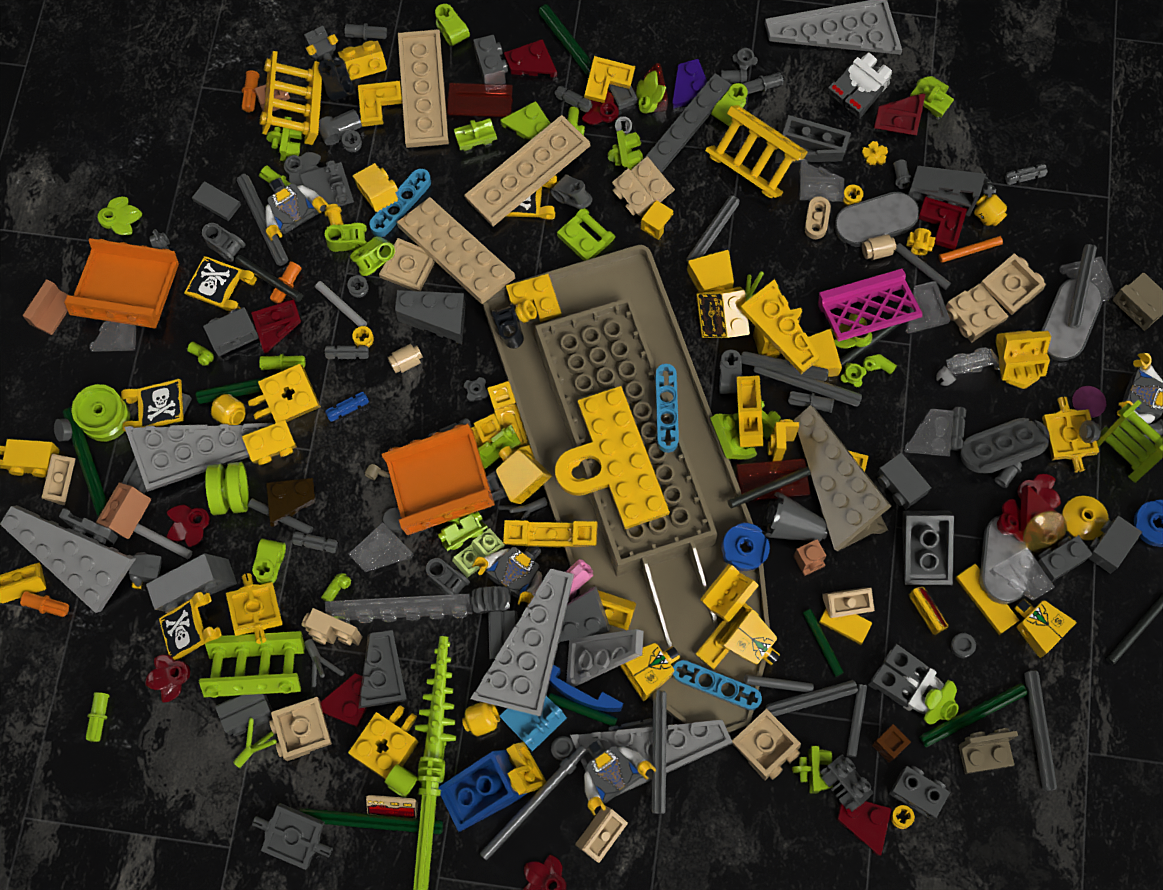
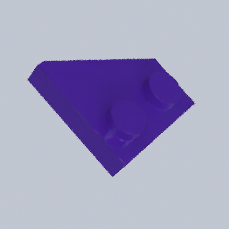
(688, 83)

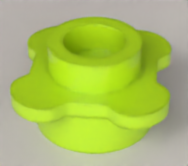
(857, 370)

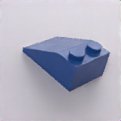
(479, 790)

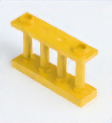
(312, 93)
(774, 141)

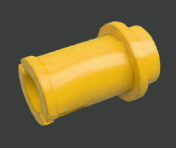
(333, 213)

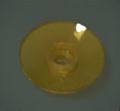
(1045, 531)

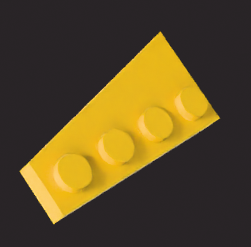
(775, 320)

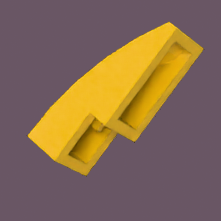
(749, 411)

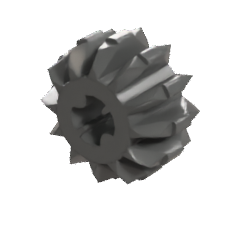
(490, 599)

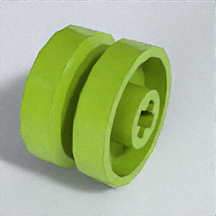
(100, 412)
(227, 488)

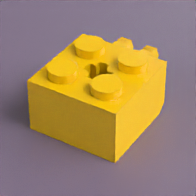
(274, 393)
(385, 731)

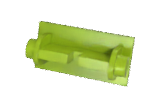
(490, 451)
(470, 529)

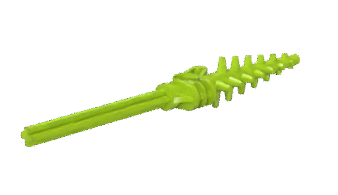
(431, 765)

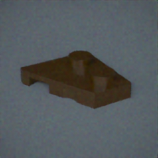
(288, 498)

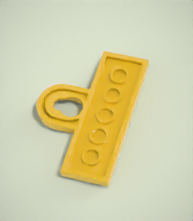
(622, 460)

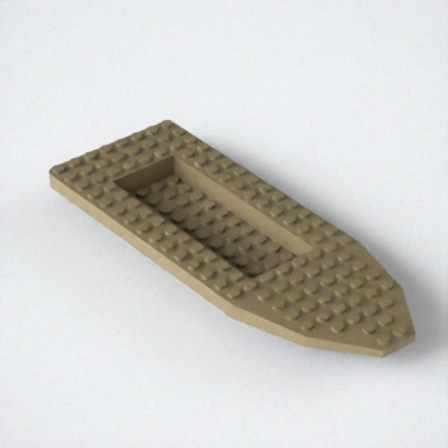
(610, 336)

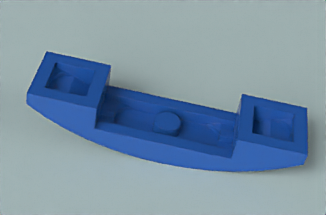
(604, 702)

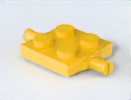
(1065, 436)
(253, 608)

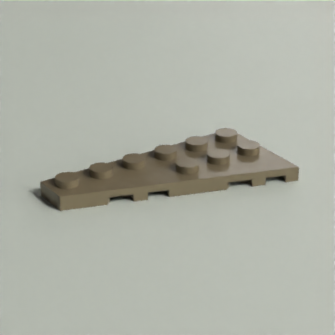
(842, 486)

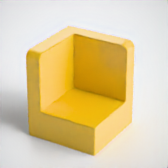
(655, 219)

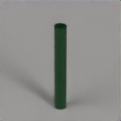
(823, 643)
(583, 710)

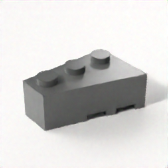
(820, 141)
(948, 186)
(433, 311)
(201, 574)

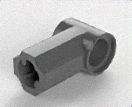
(333, 128)

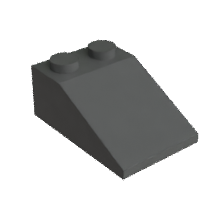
(928, 547)

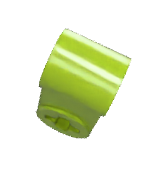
(450, 25)
(734, 96)
(348, 237)
(371, 256)
(268, 557)
(401, 780)

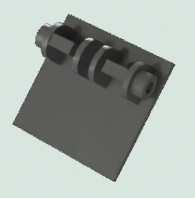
(329, 183)
(858, 787)

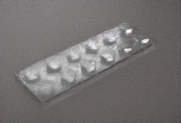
(392, 608)

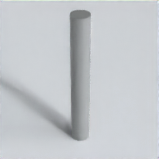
(340, 304)
(163, 541)

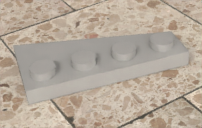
(600, 653)

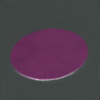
(1089, 398)

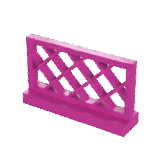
(863, 292)

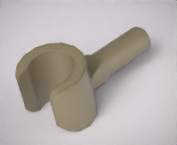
(373, 471)

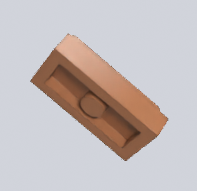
(47, 308)
(124, 510)

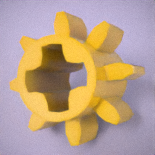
(920, 241)

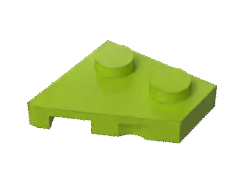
(527, 121)

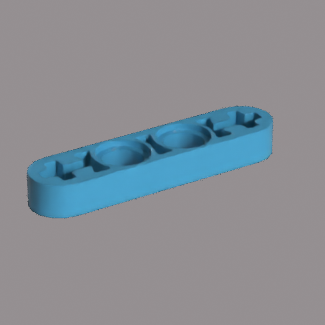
(403, 204)
(666, 408)
(715, 688)

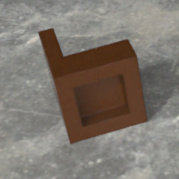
(891, 743)

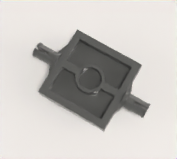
(292, 836)

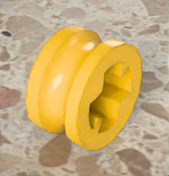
(854, 189)
(526, 311)
(358, 333)
(897, 811)

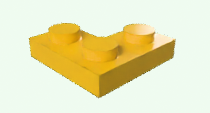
(604, 73)
(375, 96)
(538, 291)
(526, 775)

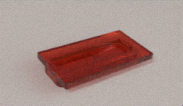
(480, 99)
(758, 474)

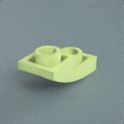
(480, 547)

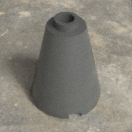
(792, 521)

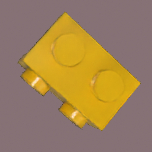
(363, 59)
(783, 431)
(269, 442)
(728, 593)

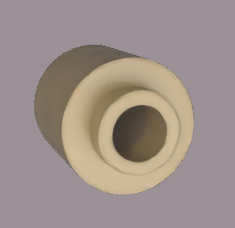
(878, 247)
(405, 358)

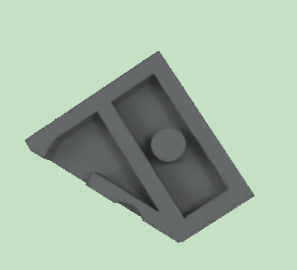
(88, 527)

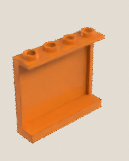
(124, 283)
(438, 479)

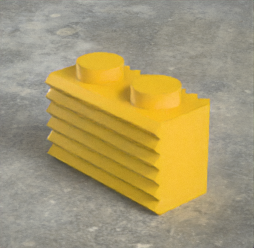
(376, 187)

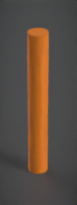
(970, 249)

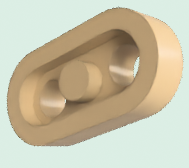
(817, 219)

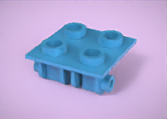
(534, 728)

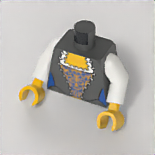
(290, 207)
(1147, 388)
(514, 571)
(612, 773)

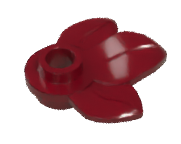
(597, 112)
(1042, 485)
(1010, 520)
(185, 525)
(164, 677)
(542, 875)

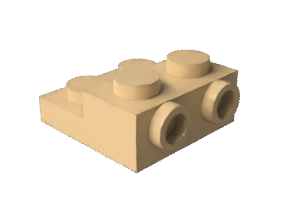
(642, 187)
(1013, 283)
(975, 312)
(327, 628)
(300, 729)
(767, 745)

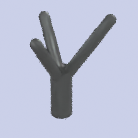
(528, 508)
(316, 659)

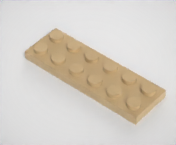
(423, 88)
(527, 170)
(456, 250)

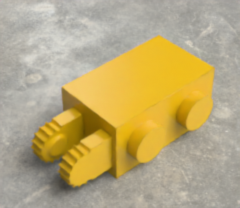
(27, 457)

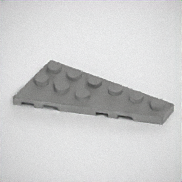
(849, 26)
(186, 450)
(74, 558)
(526, 659)
(683, 743)

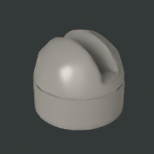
(628, 124)
(946, 375)

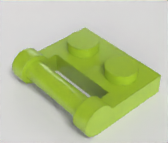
(580, 240)
(728, 434)

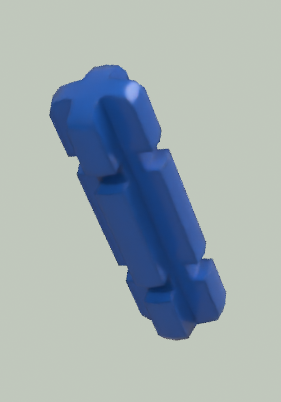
(347, 406)

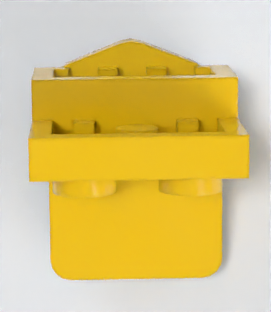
(1023, 356)

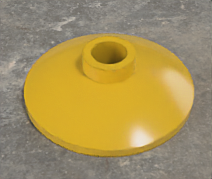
(1076, 521)

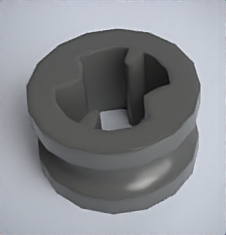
(357, 141)
(352, 282)

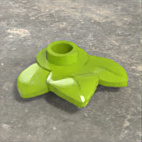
(649, 93)
(121, 214)
(855, 341)
(941, 703)

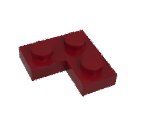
(947, 216)

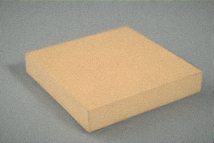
(408, 266)

